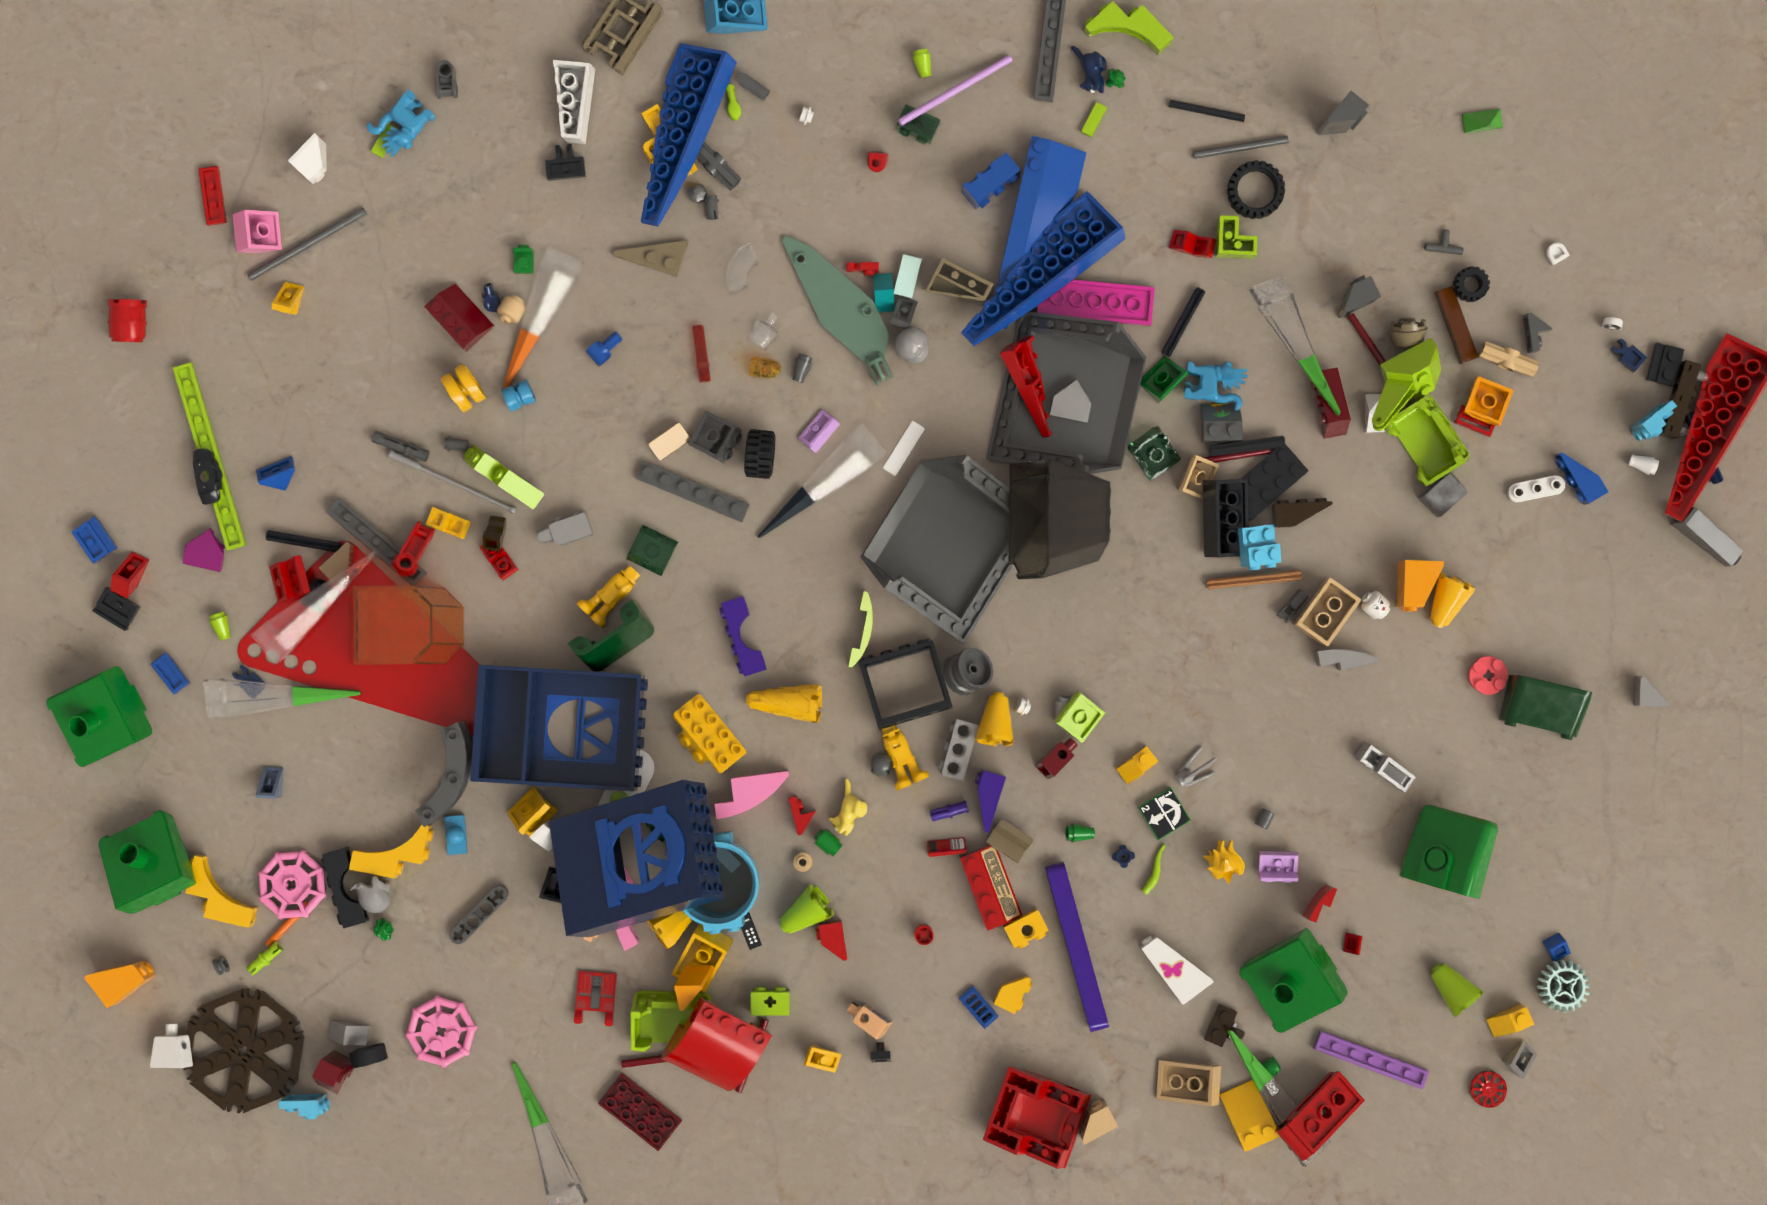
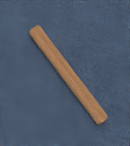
(1254, 579)

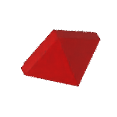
(1352, 943)

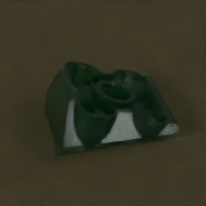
(1154, 452)
(652, 550)

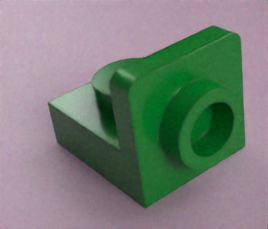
(523, 260)

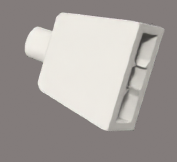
(171, 1049)

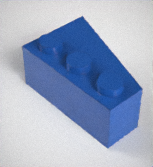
(991, 181)

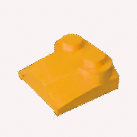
(1488, 401)

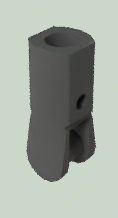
(753, 86)
(1294, 603)

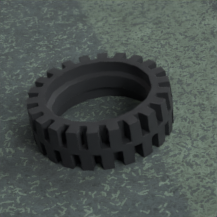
(1268, 170)

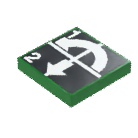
(1164, 813)

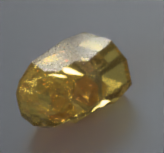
(764, 368)

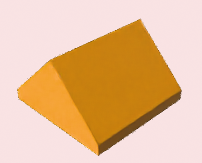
(691, 983)

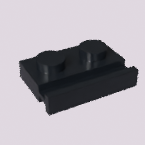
(1665, 364)
(116, 609)

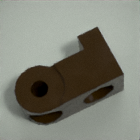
(494, 532)

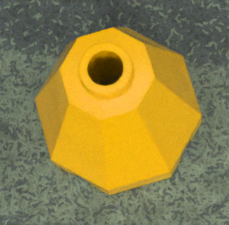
(669, 927)

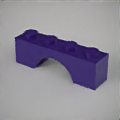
(735, 613)

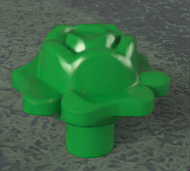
(1116, 78)
(383, 929)

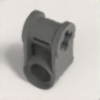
(446, 84)

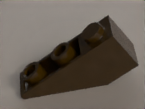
(1291, 514)

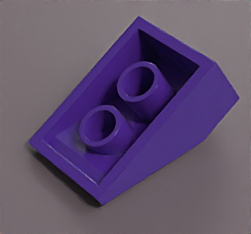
(989, 791)

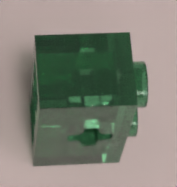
(923, 134)

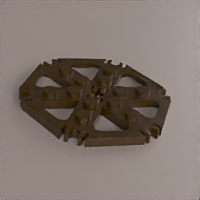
(256, 1047)

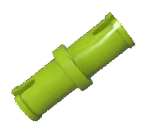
(264, 958)

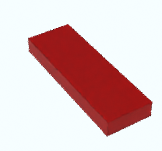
(212, 195)

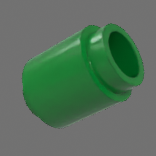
(827, 842)

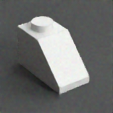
(543, 836)

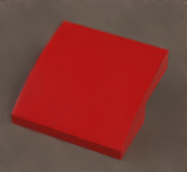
(289, 579)
(1322, 897)

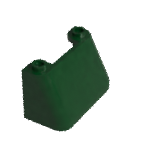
(619, 642)
(1544, 705)

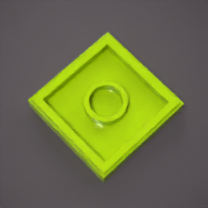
(1079, 716)

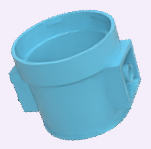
(734, 919)

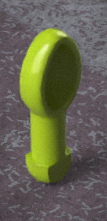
(733, 106)

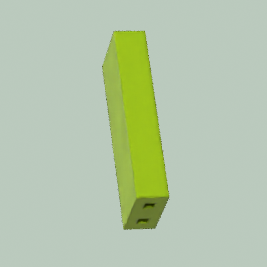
(1094, 119)
(377, 148)

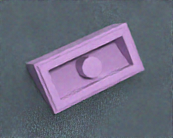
(818, 431)

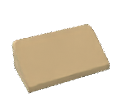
(669, 441)

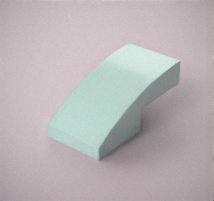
(907, 275)

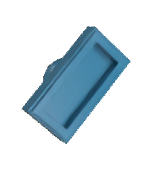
(456, 834)

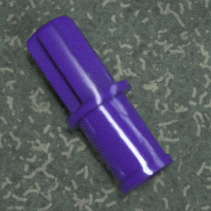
(949, 811)

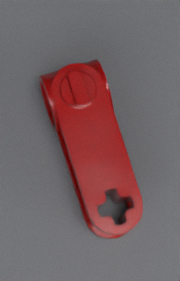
(413, 549)

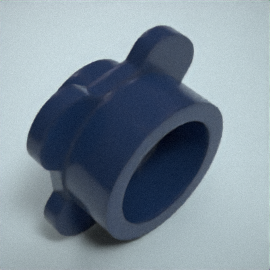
(1118, 856)

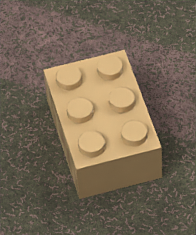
(1327, 612)

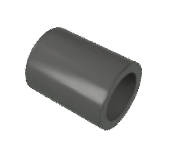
(1264, 819)

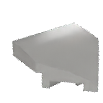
(1071, 403)

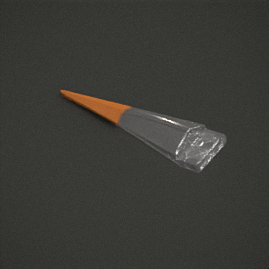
(552, 283)

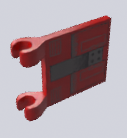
(595, 993)

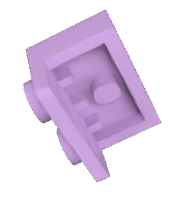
(1278, 866)

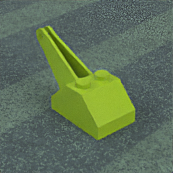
(1406, 378)

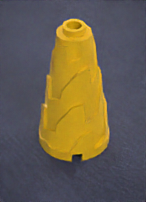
(795, 702)

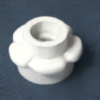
(806, 115)
(1022, 706)

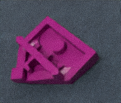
(204, 552)

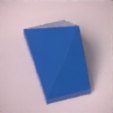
(277, 474)

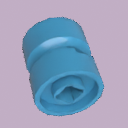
(518, 395)

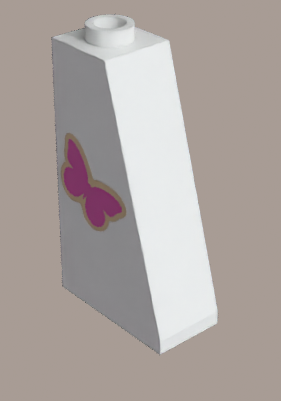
(1177, 972)

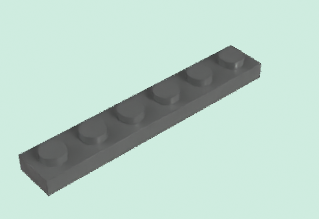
(1049, 50)
(692, 491)
(370, 537)

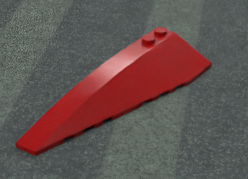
(1723, 405)

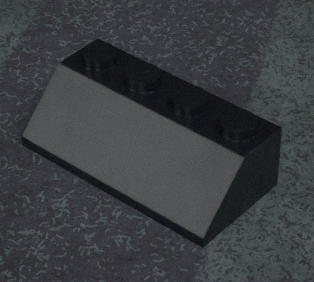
(1223, 513)

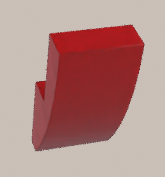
(500, 561)

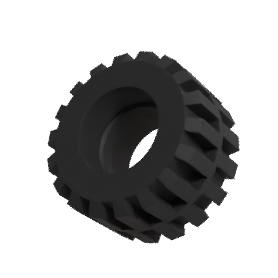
(759, 454)

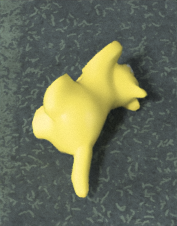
(851, 808)

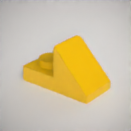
(288, 298)
(1137, 765)
(822, 1058)

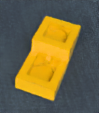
(448, 523)

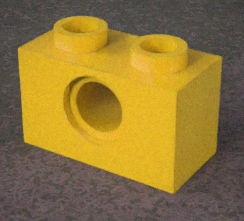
(1031, 918)

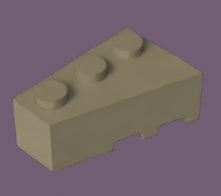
(958, 282)

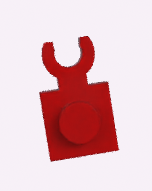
(866, 268)

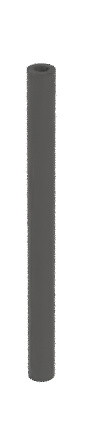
(1240, 147)

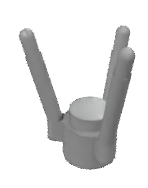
(1187, 777)

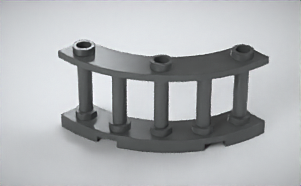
(456, 775)

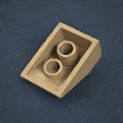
(1189, 1082)

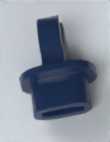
(491, 298)

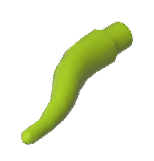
(1153, 879)

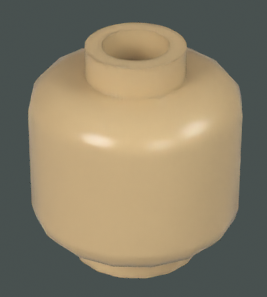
(511, 309)

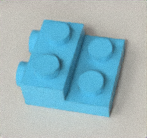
(1652, 423)
(1258, 547)
(307, 1104)

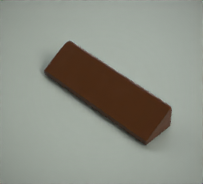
(1456, 324)

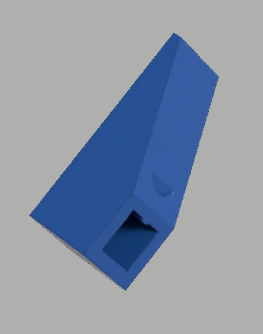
(1584, 481)

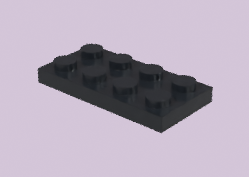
(1272, 479)

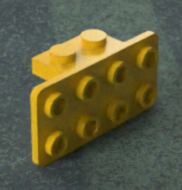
(707, 735)

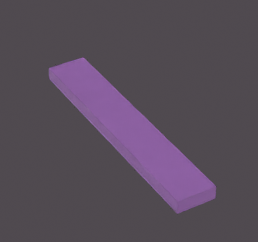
(1371, 1059)

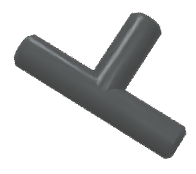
(1444, 248)

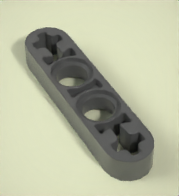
(477, 912)

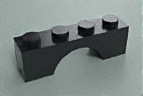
(349, 910)

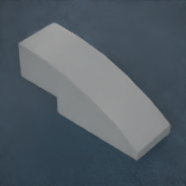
(1343, 658)
(1384, 766)

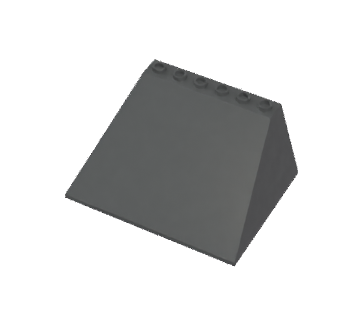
(1109, 372)
(945, 543)

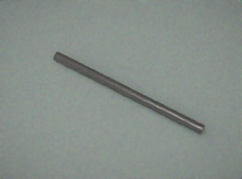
(306, 244)

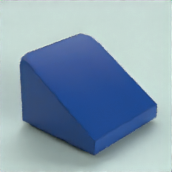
(1556, 947)

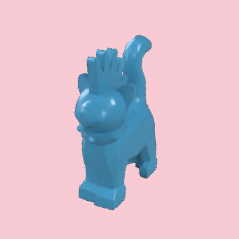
(403, 115)
(1208, 379)

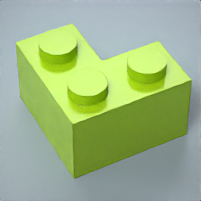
(1230, 243)

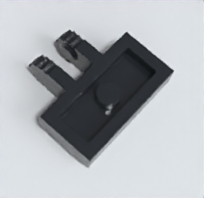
(565, 168)

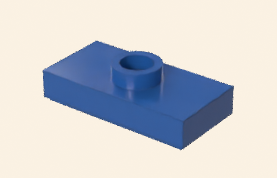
(170, 673)

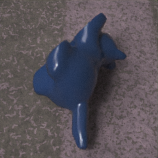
(1092, 65)

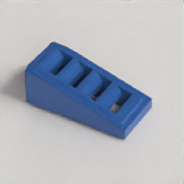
(990, 1019)

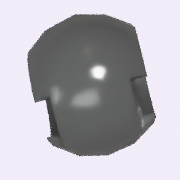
(881, 764)

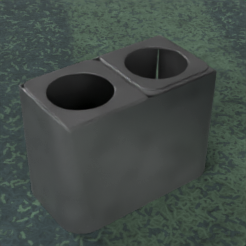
(1443, 494)

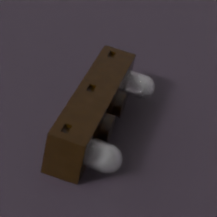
(1681, 396)

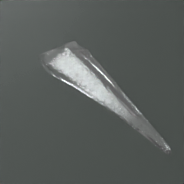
(286, 629)

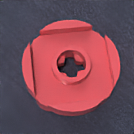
(1496, 667)

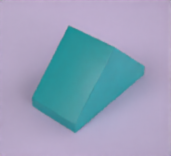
(884, 292)

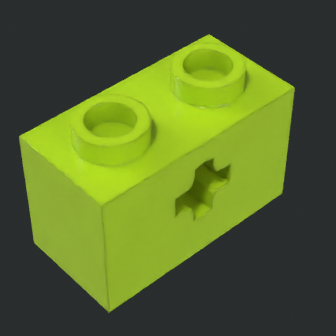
(760, 1007)

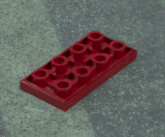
(640, 1111)

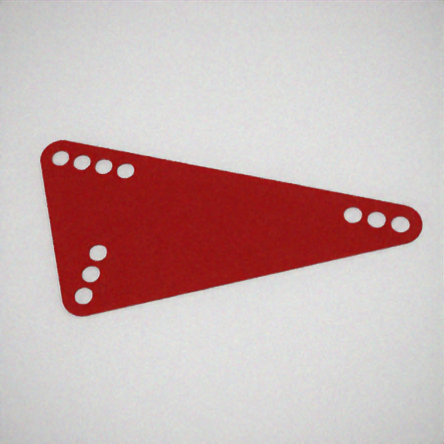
(423, 691)

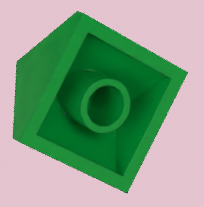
(1162, 378)

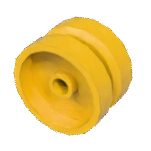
(460, 389)

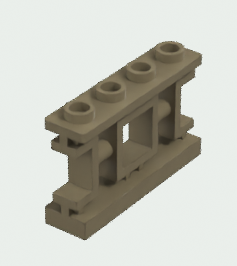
(634, 37)

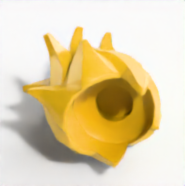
(1225, 861)

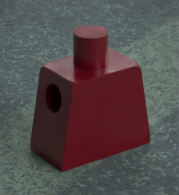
(1051, 763)

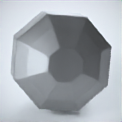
(697, 193)

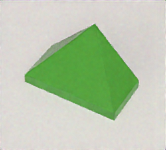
(1482, 121)

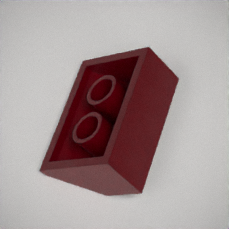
(459, 316)

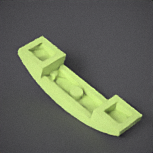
(866, 606)

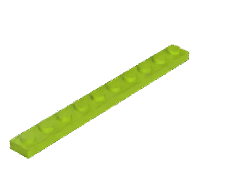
(205, 439)

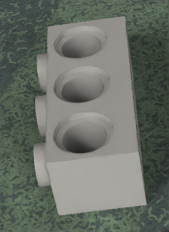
(962, 759)

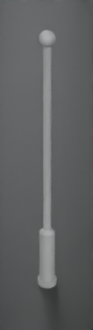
(416, 465)

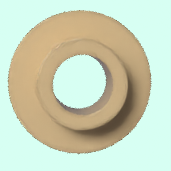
(802, 855)

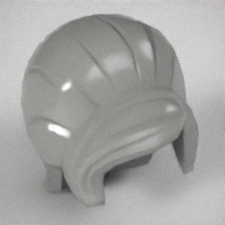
(911, 345)
(374, 897)

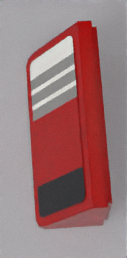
(946, 847)

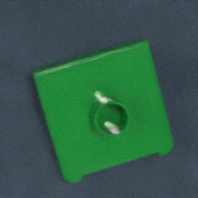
(100, 716)
(1450, 851)
(146, 863)
(1294, 980)

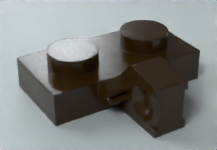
(1220, 1024)

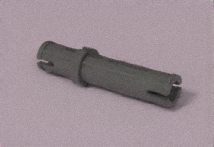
(408, 449)

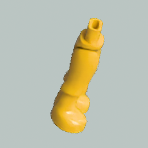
(610, 594)
(900, 755)

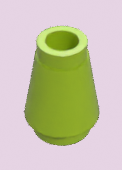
(922, 62)
(220, 625)

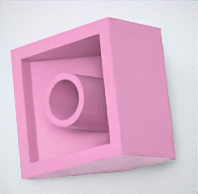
(257, 231)

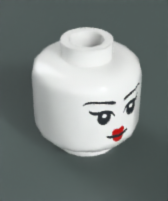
(1375, 605)

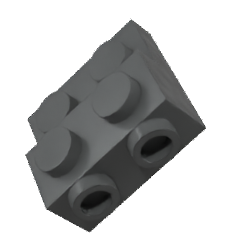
(715, 437)

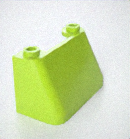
(1429, 439)
(657, 1017)

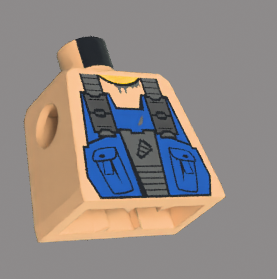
(877, 1023)

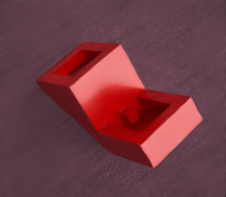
(1191, 244)

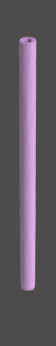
(955, 90)

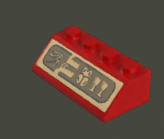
(990, 886)

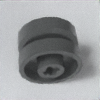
(968, 671)

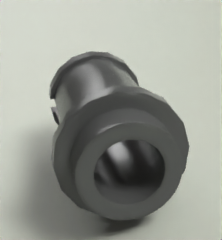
(711, 207)
(455, 444)

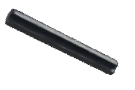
(1183, 322)
(1247, 446)
(303, 541)

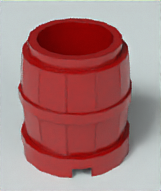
(127, 320)

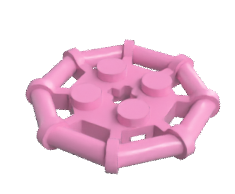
(303, 884)
(438, 1042)

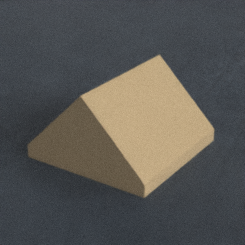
(1195, 474)

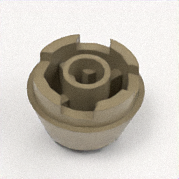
(1408, 332)

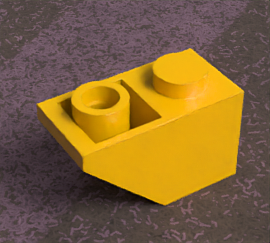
(1011, 994)

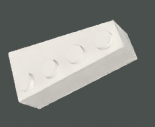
(574, 98)

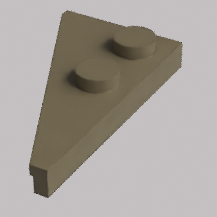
(660, 257)

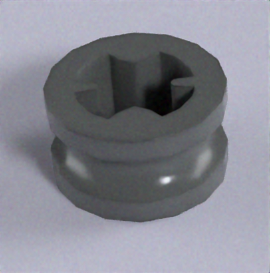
(221, 965)

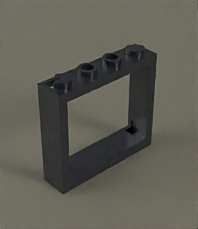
(904, 651)

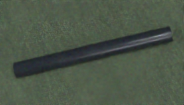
(1207, 110)

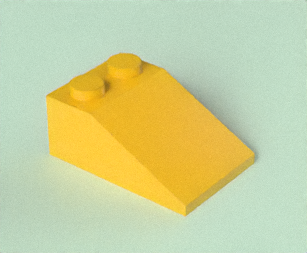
(704, 950)
(1249, 1115)

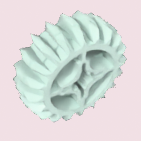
(1574, 998)

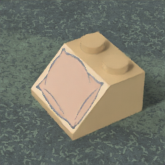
(1097, 1121)

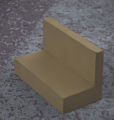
(1009, 840)

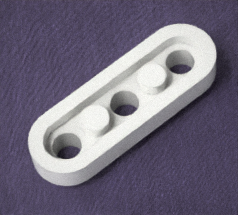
(1528, 492)

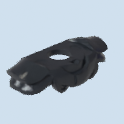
(209, 490)

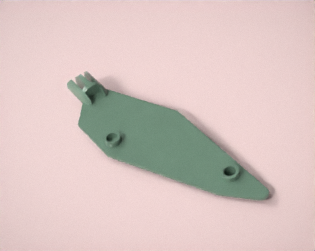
(841, 307)

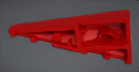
(1023, 369)

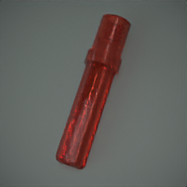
(701, 354)

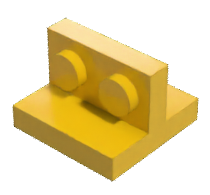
(531, 812)

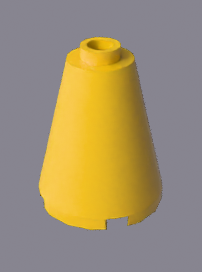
(1449, 599)
(995, 722)

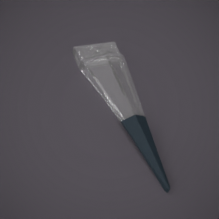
(848, 460)

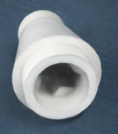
(1644, 463)

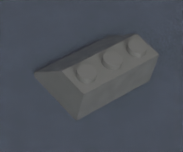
(1345, 116)

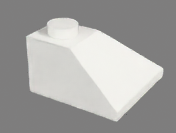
(311, 159)

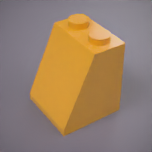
(1415, 582)
(119, 982)

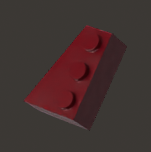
(1331, 423)
(333, 1071)

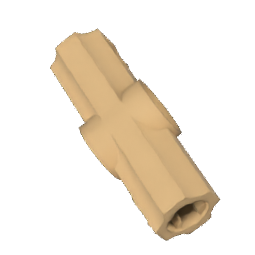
(1508, 359)

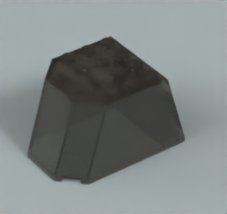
(1056, 518)

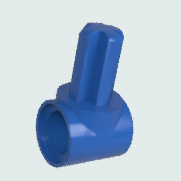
(600, 352)

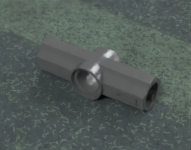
(718, 167)

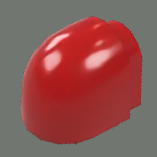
(877, 161)

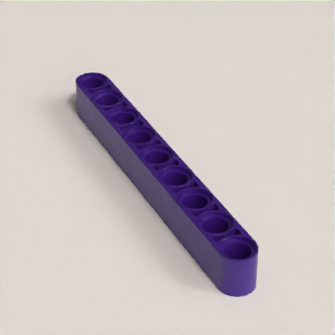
(1077, 947)

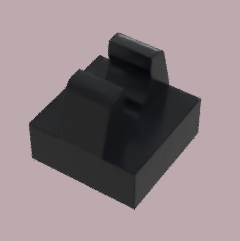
(881, 1055)

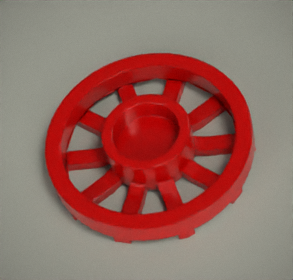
(1488, 1089)

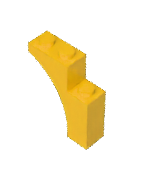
(389, 862)
(219, 904)

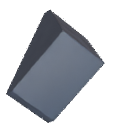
(270, 783)

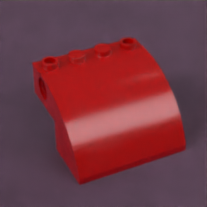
(716, 1046)
(1037, 1117)

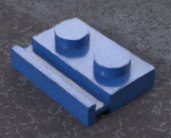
(94, 540)

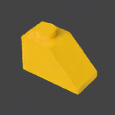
(1510, 1021)

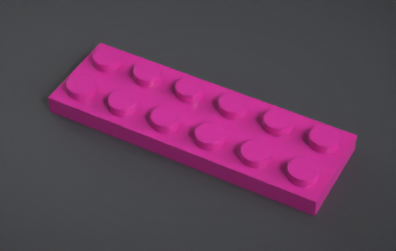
(1102, 302)

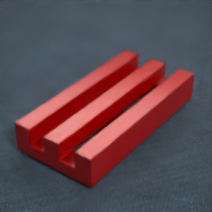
(1460, 415)

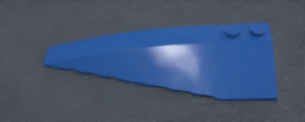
(690, 104)
(1046, 189)
(1068, 248)

